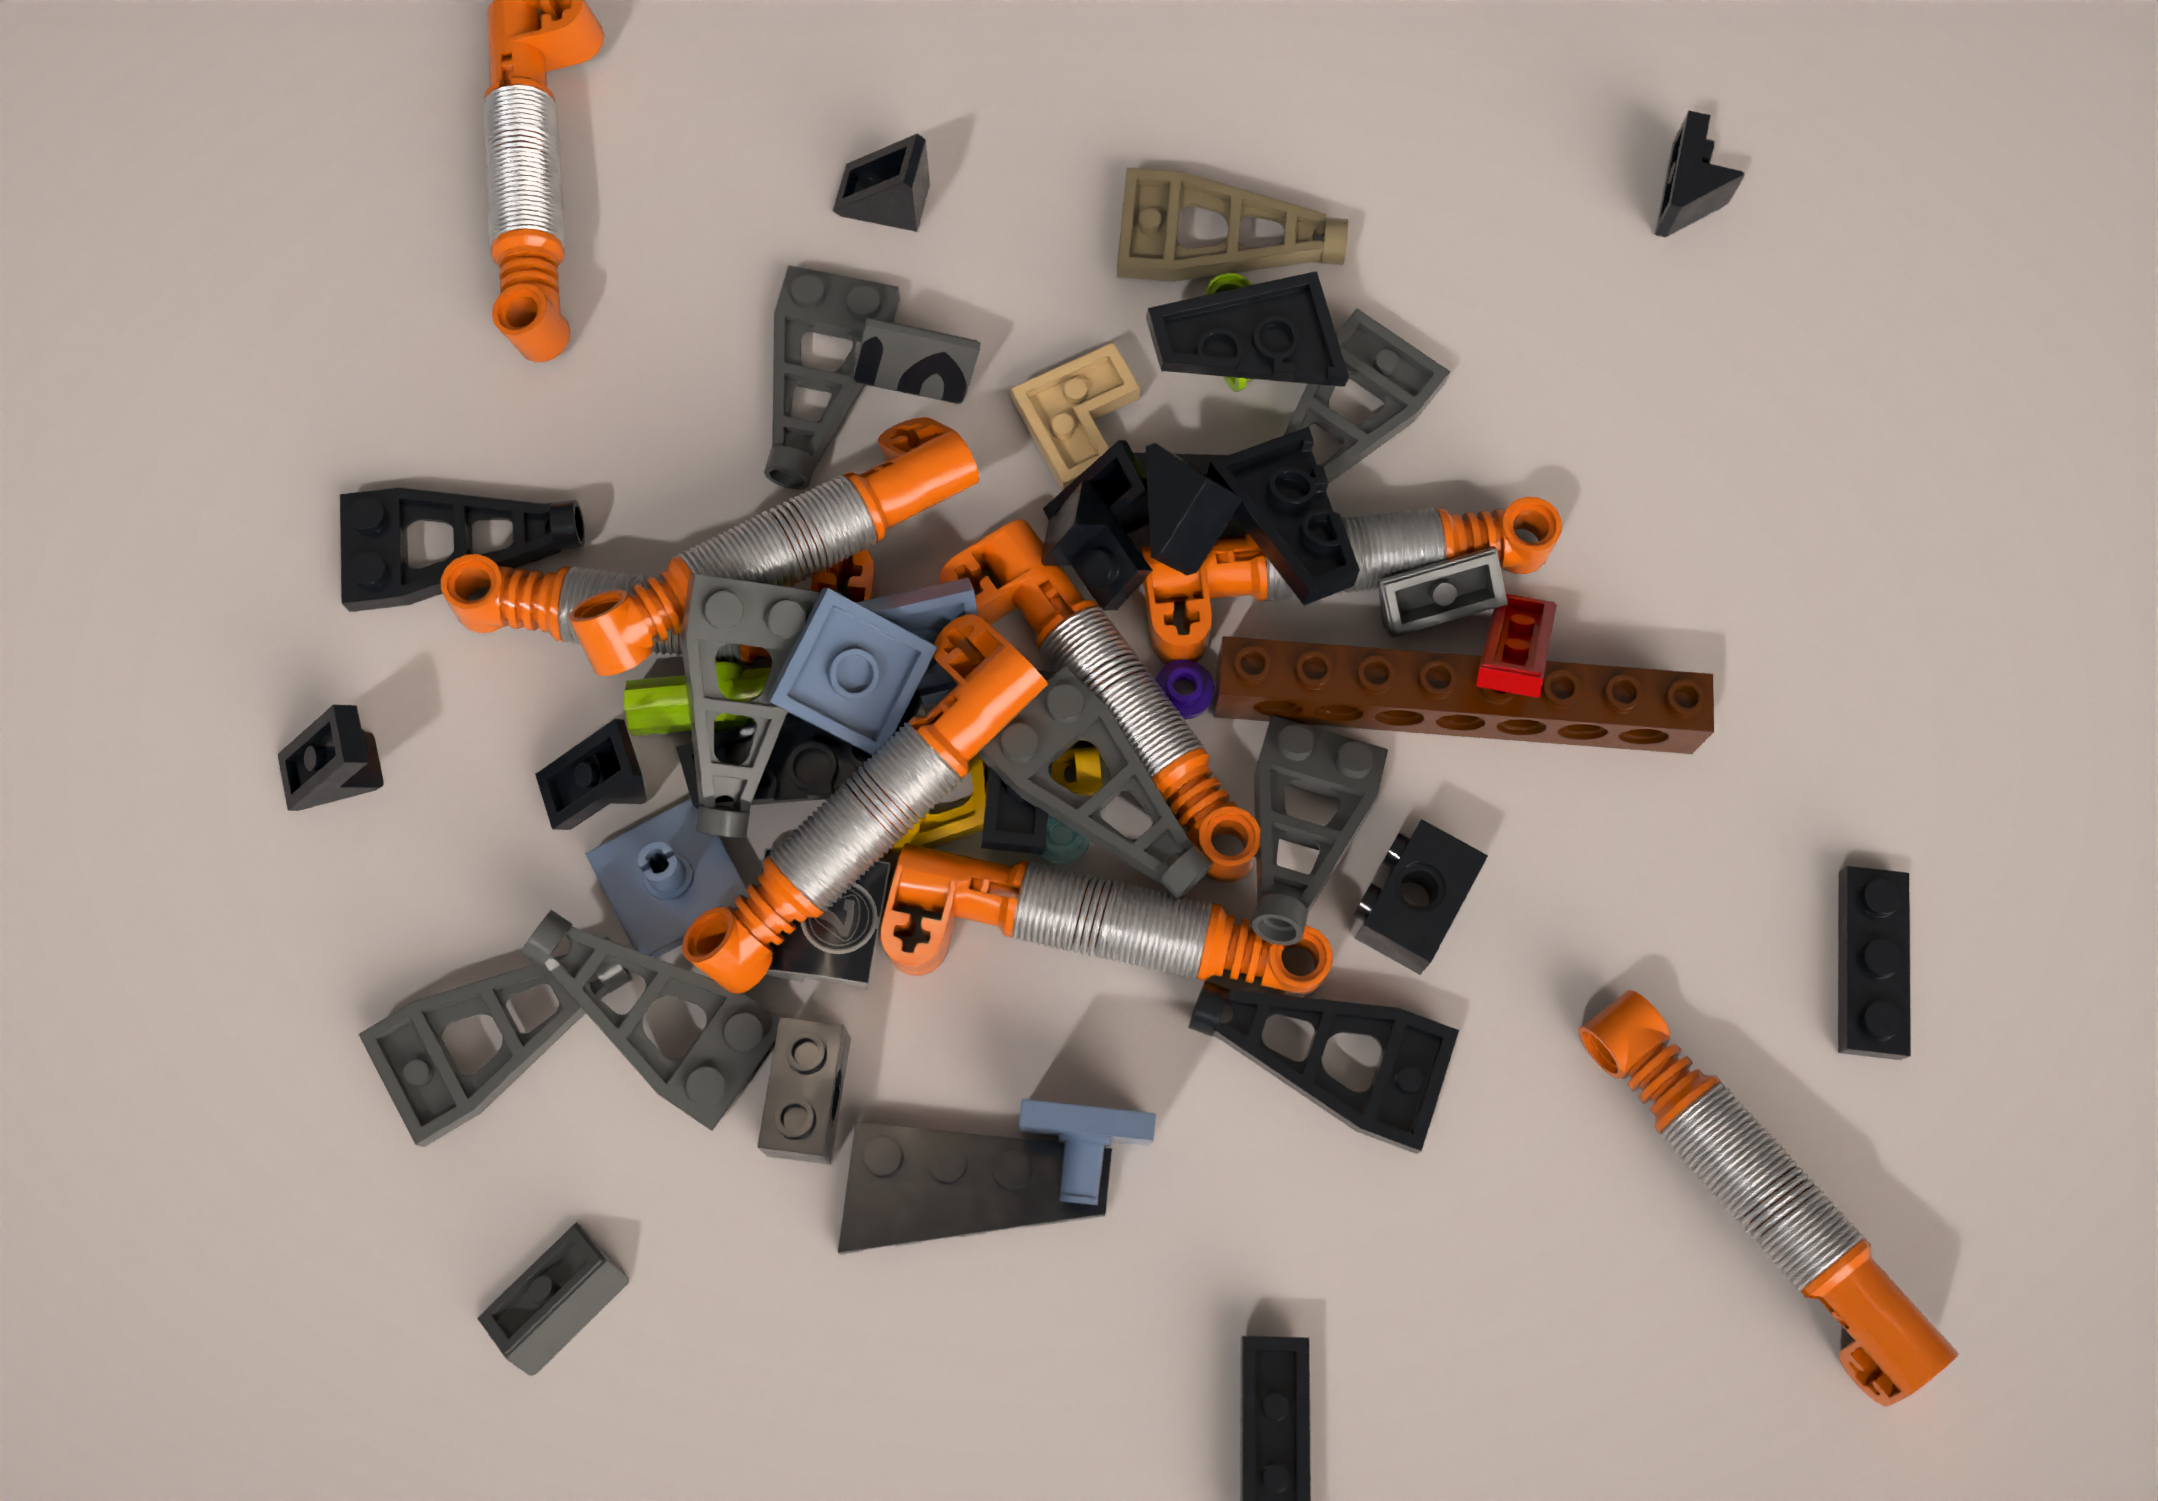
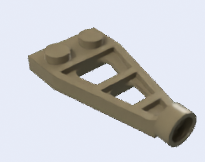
(1151, 226)

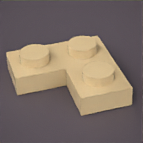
(1063, 406)

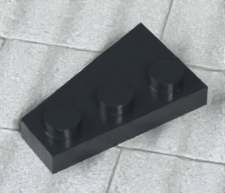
(1252, 333)
(1291, 514)

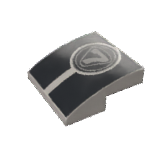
(841, 941)

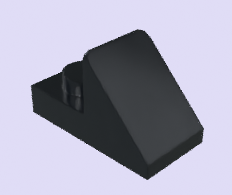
(1691, 183)
(1096, 547)
(330, 761)
(591, 777)

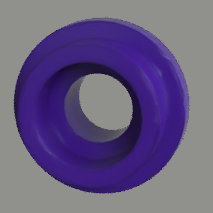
(1195, 703)

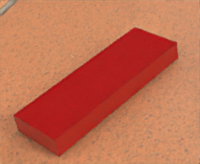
(1517, 646)

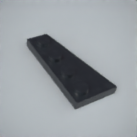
(802, 764)
(950, 1184)

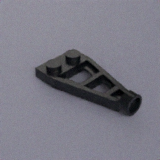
(376, 542)
(1406, 1077)

